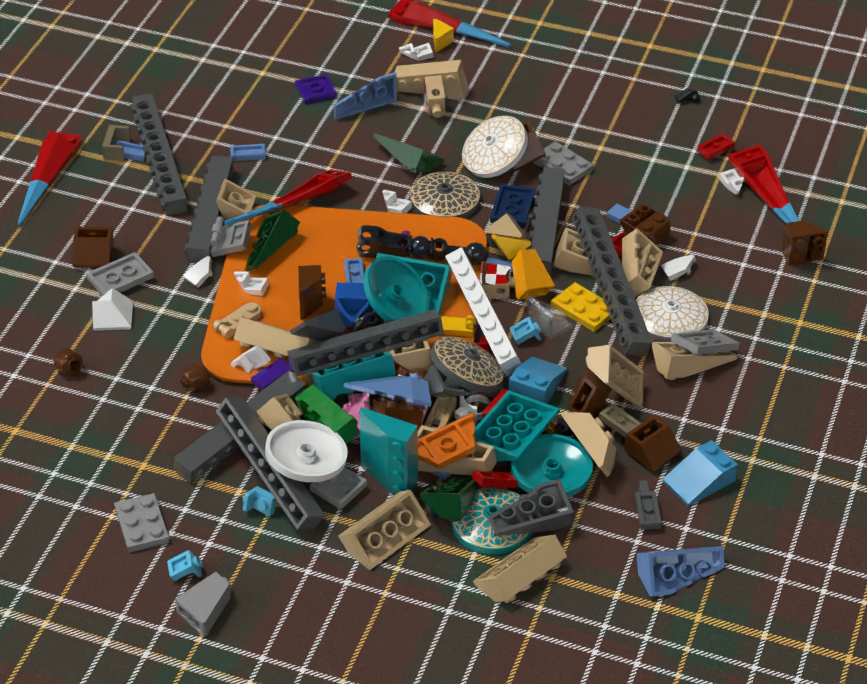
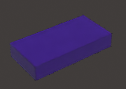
(270, 374)

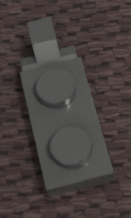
(647, 507)

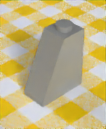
(204, 602)

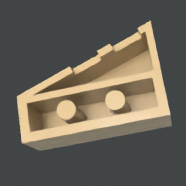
(639, 261)

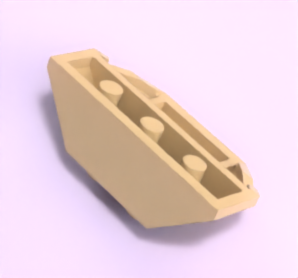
(593, 438)

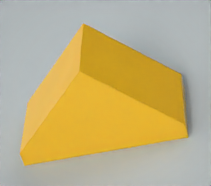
(442, 34)
(510, 245)

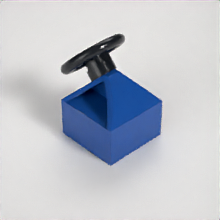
(355, 307)

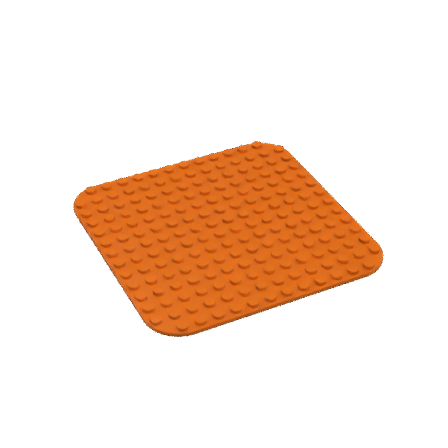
(322, 239)

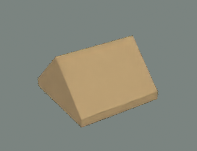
(234, 200)
(506, 226)

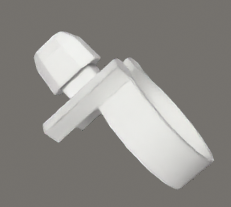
(465, 408)

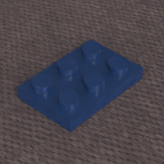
(513, 201)

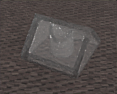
(548, 318)

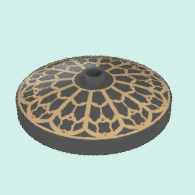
(445, 195)
(466, 364)

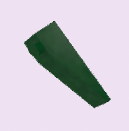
(451, 499)

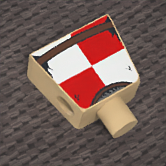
(434, 104)
(496, 280)

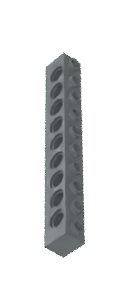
(158, 155)
(612, 281)

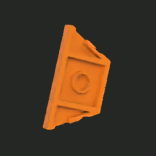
(448, 443)

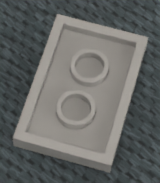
(560, 157)
(120, 274)
(705, 342)
(141, 522)

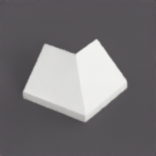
(112, 312)

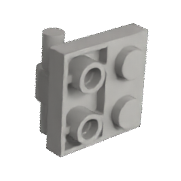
(229, 238)
(339, 489)

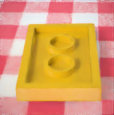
(582, 306)

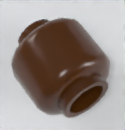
(68, 361)
(195, 377)

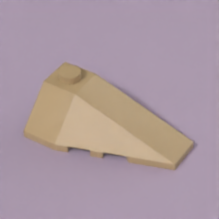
(571, 254)
(413, 355)
(680, 363)
(278, 411)

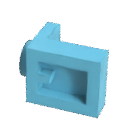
(524, 330)
(259, 500)
(184, 565)

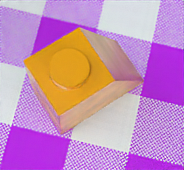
(530, 275)

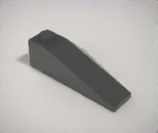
(321, 327)
(444, 387)
(538, 511)

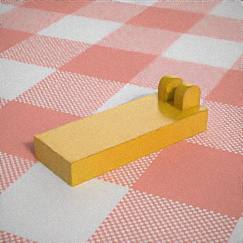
(458, 326)

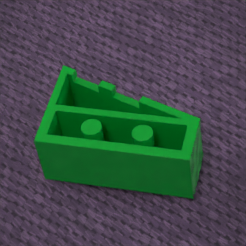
(321, 409)

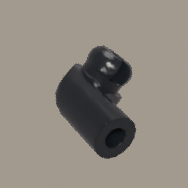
(688, 94)

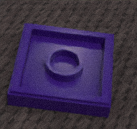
(315, 89)

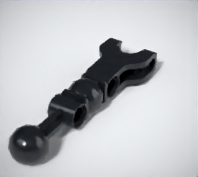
(419, 247)

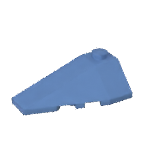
(374, 94)
(400, 387)
(672, 569)

